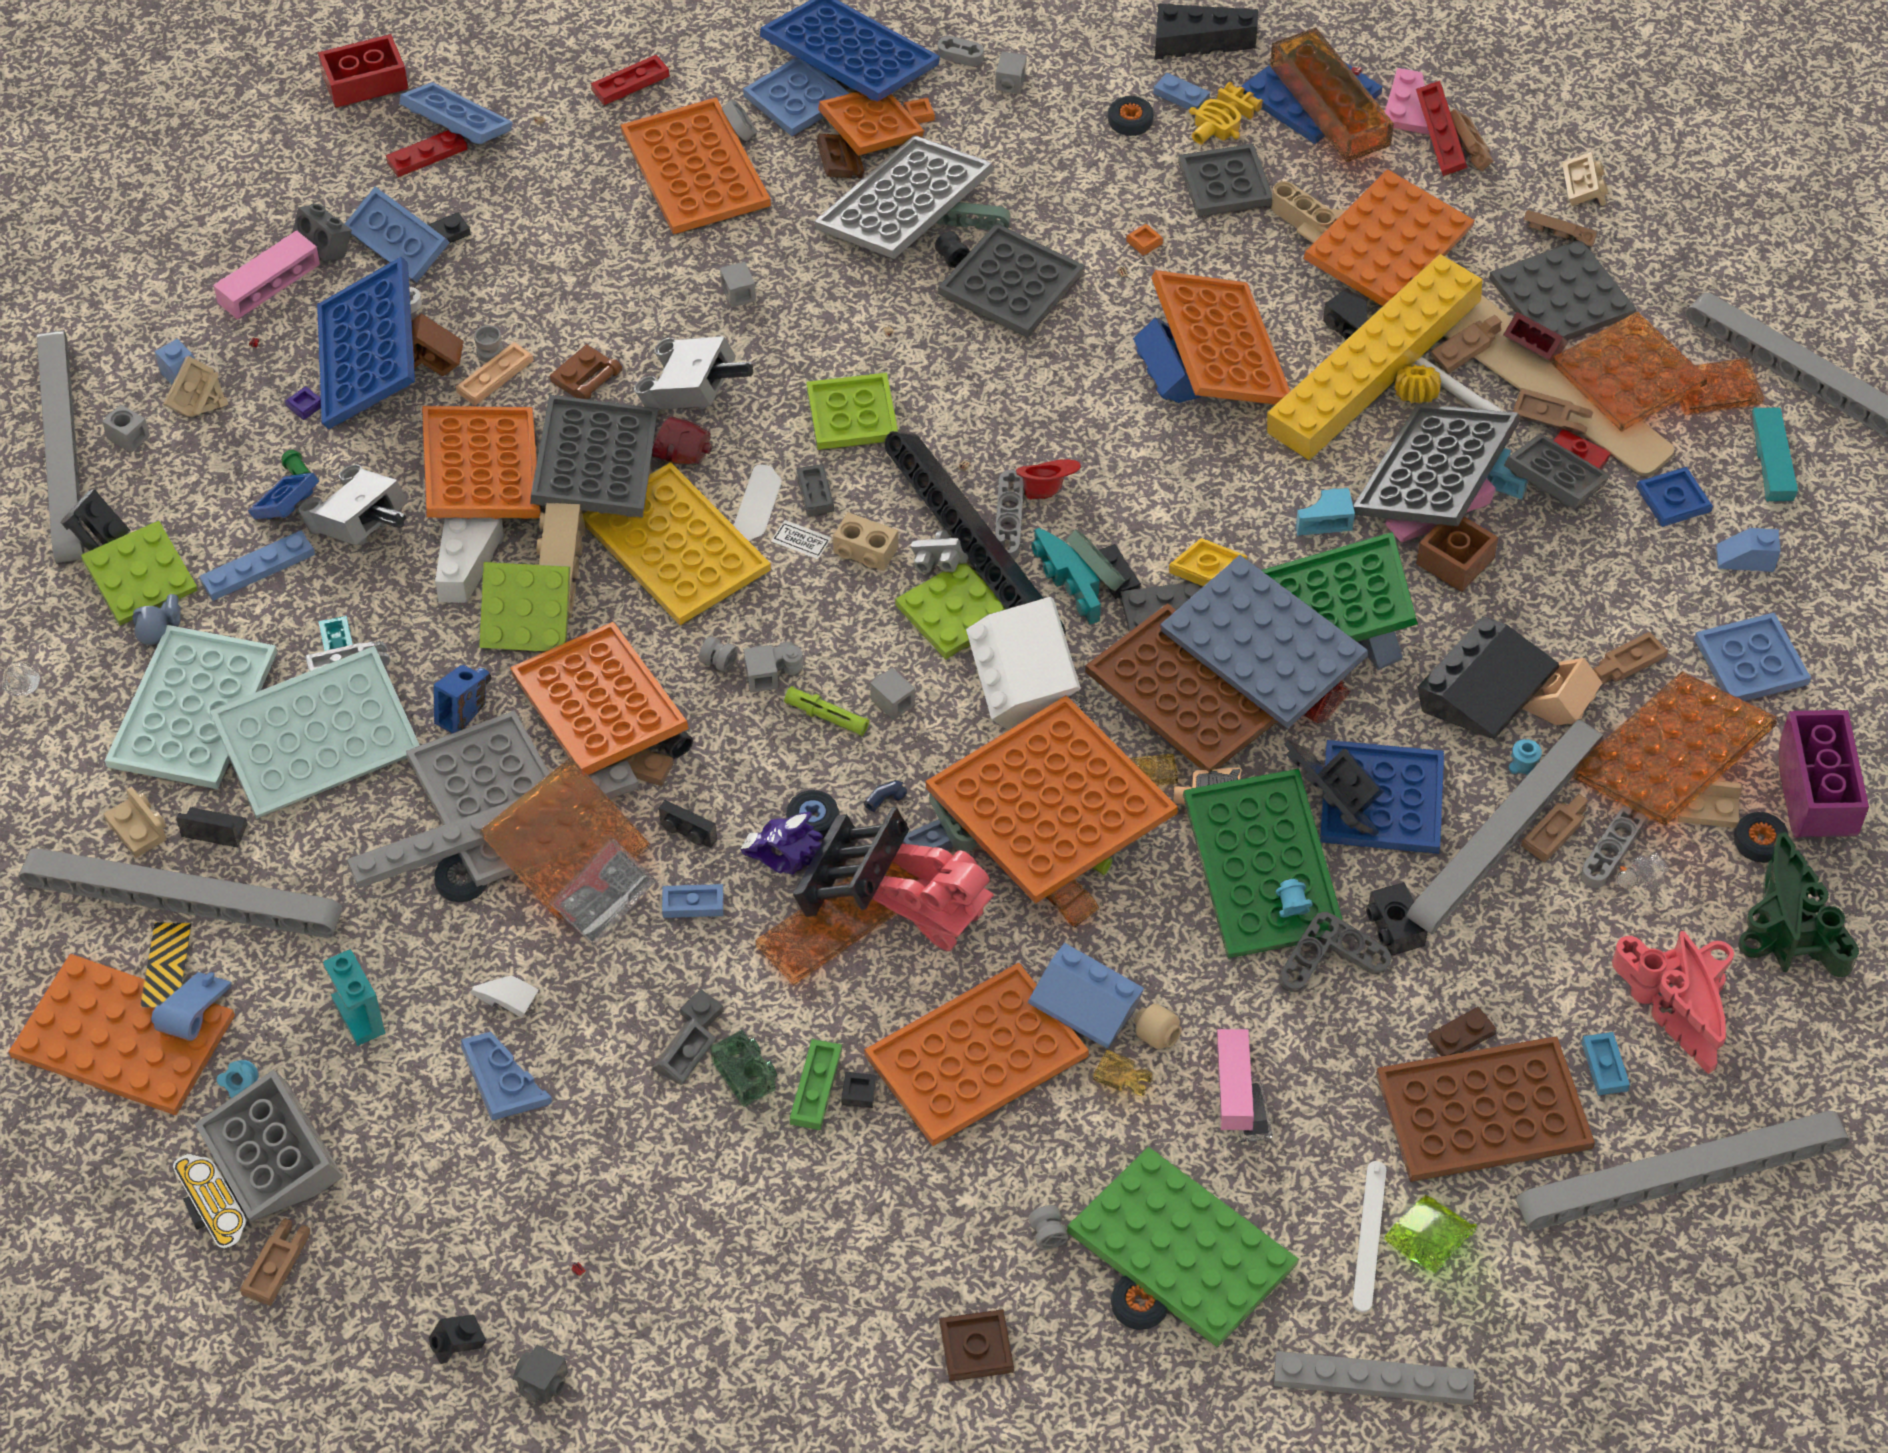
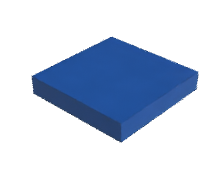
(1674, 496)

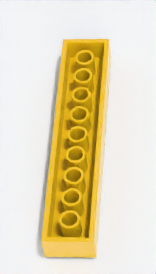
(1373, 355)

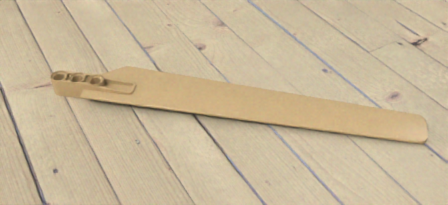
(1636, 446)

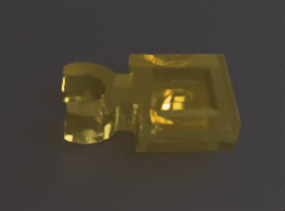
(1119, 1071)

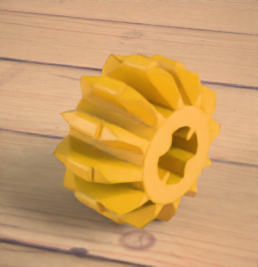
(1417, 384)

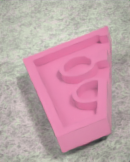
(1404, 104)

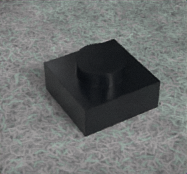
(859, 1089)

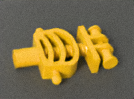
(1223, 115)

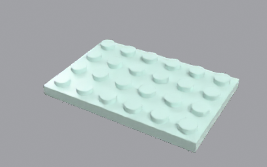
(170, 720)
(314, 731)

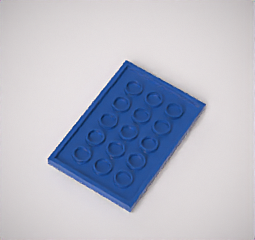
(850, 47)
(365, 343)

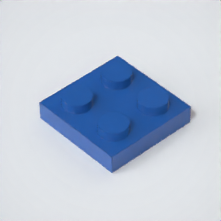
(283, 496)

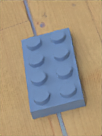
(455, 113)
(396, 233)

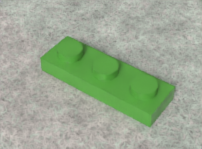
(816, 1084)

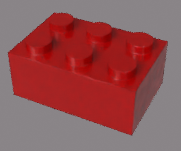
(363, 70)

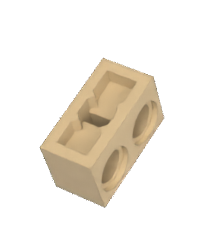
(865, 541)

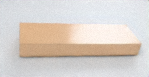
(494, 373)

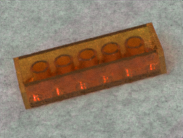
(1331, 94)

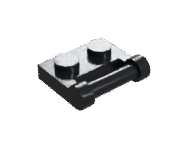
(97, 517)

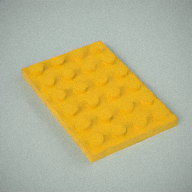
(680, 548)

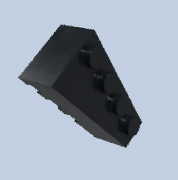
(1204, 29)

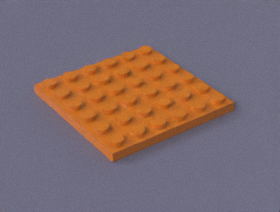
(1051, 798)

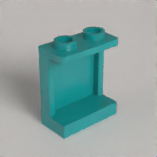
(354, 997)

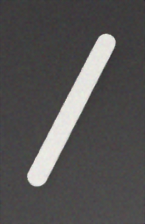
(1369, 1237)

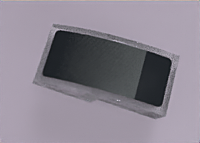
(1261, 1123)

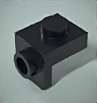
(456, 1335)

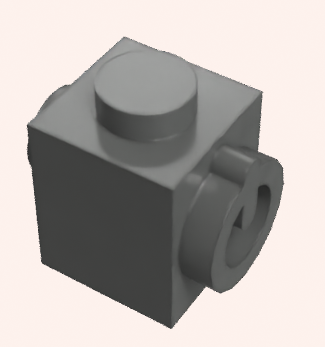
(540, 1374)

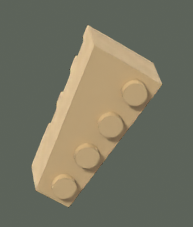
(562, 540)

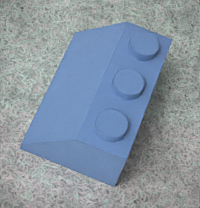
(1086, 995)

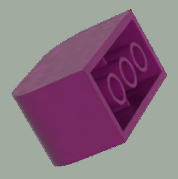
(1822, 774)

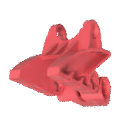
(944, 896)
(1695, 999)

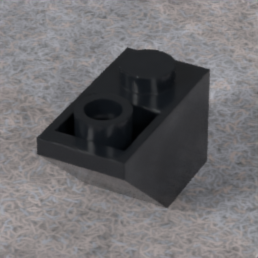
(1345, 313)

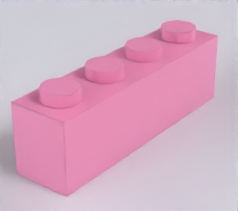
(266, 274)

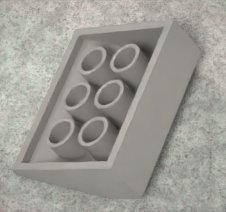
(268, 1148)

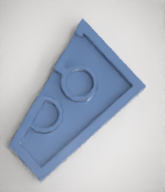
(500, 1079)

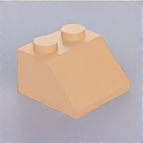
(1565, 693)

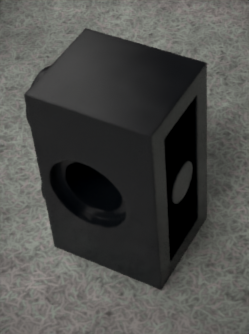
(1394, 903)

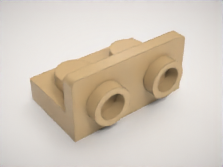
(1584, 179)
(1715, 806)
(136, 823)

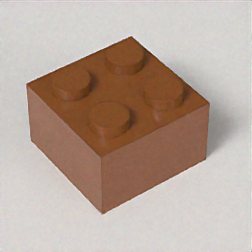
(1457, 552)

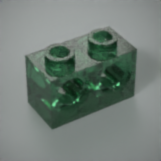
(738, 1070)

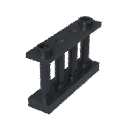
(837, 848)

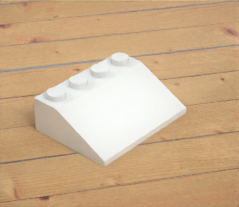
(1022, 661)

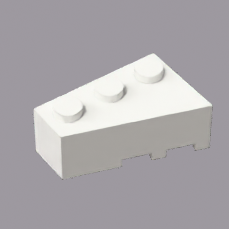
(462, 553)

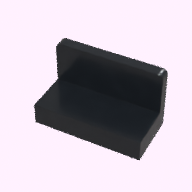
(212, 826)

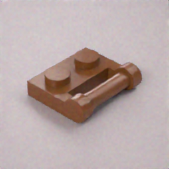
(580, 368)

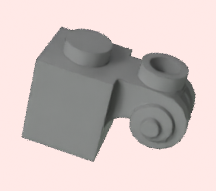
(764, 663)

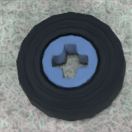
(811, 802)

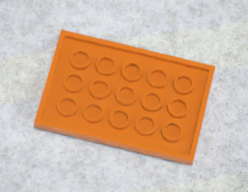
(695, 165)
(1387, 237)
(1221, 338)
(479, 462)
(599, 698)
(99, 1035)
(974, 1054)

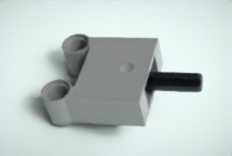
(690, 373)
(357, 508)

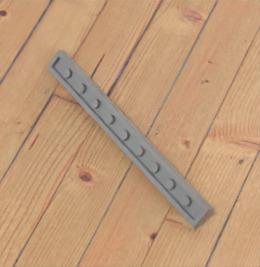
(460, 834)

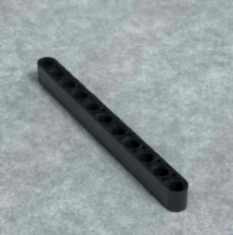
(961, 520)

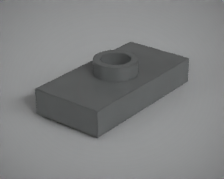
(815, 490)

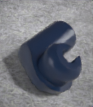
(883, 791)

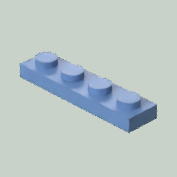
(257, 565)

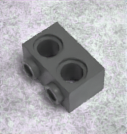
(323, 231)

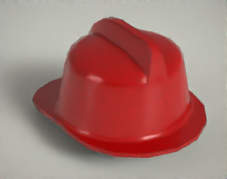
(1046, 478)

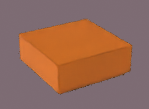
(920, 110)
(1144, 239)

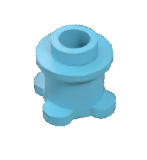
(1525, 756)
(1293, 898)
(238, 1077)

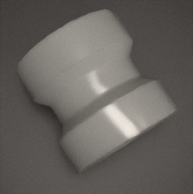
(488, 342)
(718, 654)
(1048, 1227)

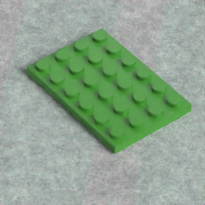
(1182, 1246)

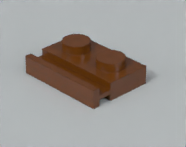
(838, 157)

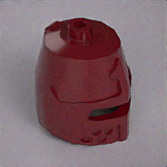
(681, 442)

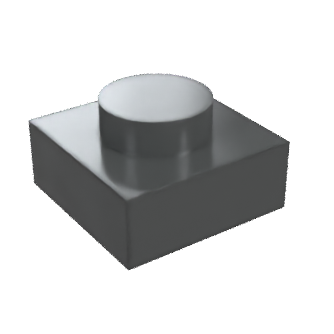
(702, 1008)

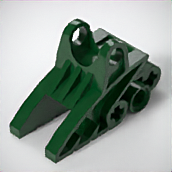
(1786, 904)

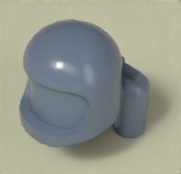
(152, 621)

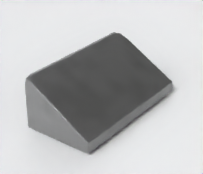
(684, 1052)

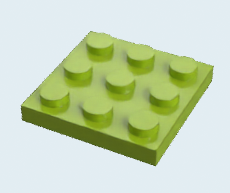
(851, 410)
(138, 571)
(524, 606)
(948, 606)

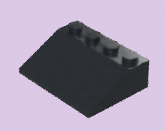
(1486, 679)

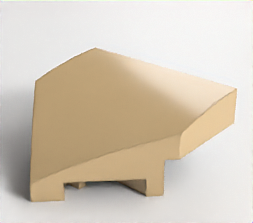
(195, 389)

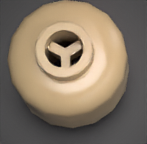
(1157, 1026)

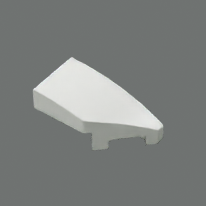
(507, 992)

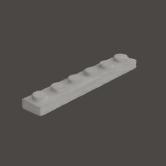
(1374, 1378)

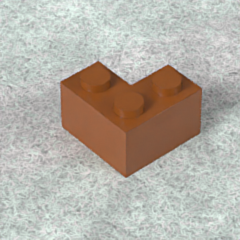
(435, 346)

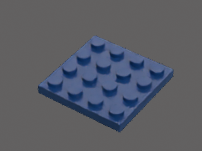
(1284, 106)
(1406, 811)

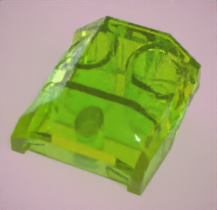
(1429, 1233)

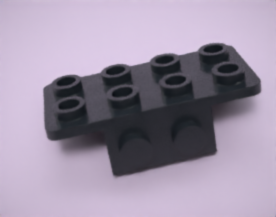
(1343, 783)

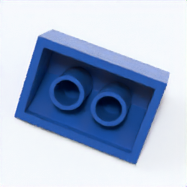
(1164, 361)

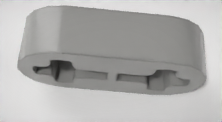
(960, 51)
(739, 120)

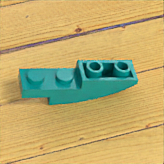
(1069, 569)

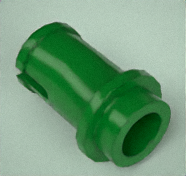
(293, 462)

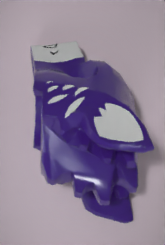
(791, 837)

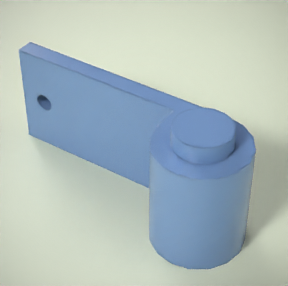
(183, 1010)

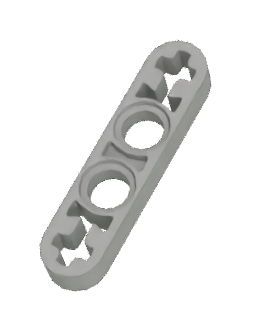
(1011, 515)
(1615, 842)

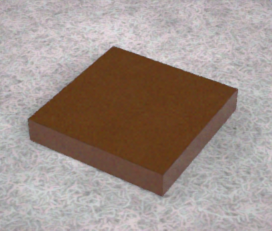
(976, 1345)

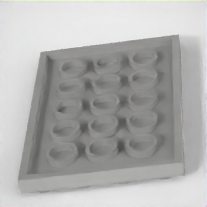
(904, 196)
(475, 773)

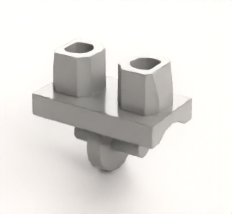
(938, 551)

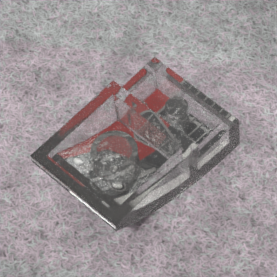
(603, 891)

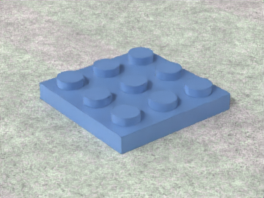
(793, 95)
(1752, 657)

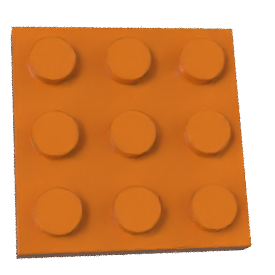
(868, 123)

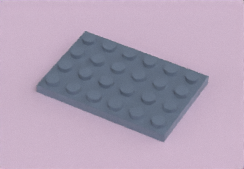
(1264, 641)

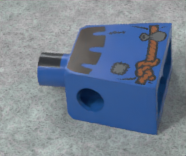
(459, 697)

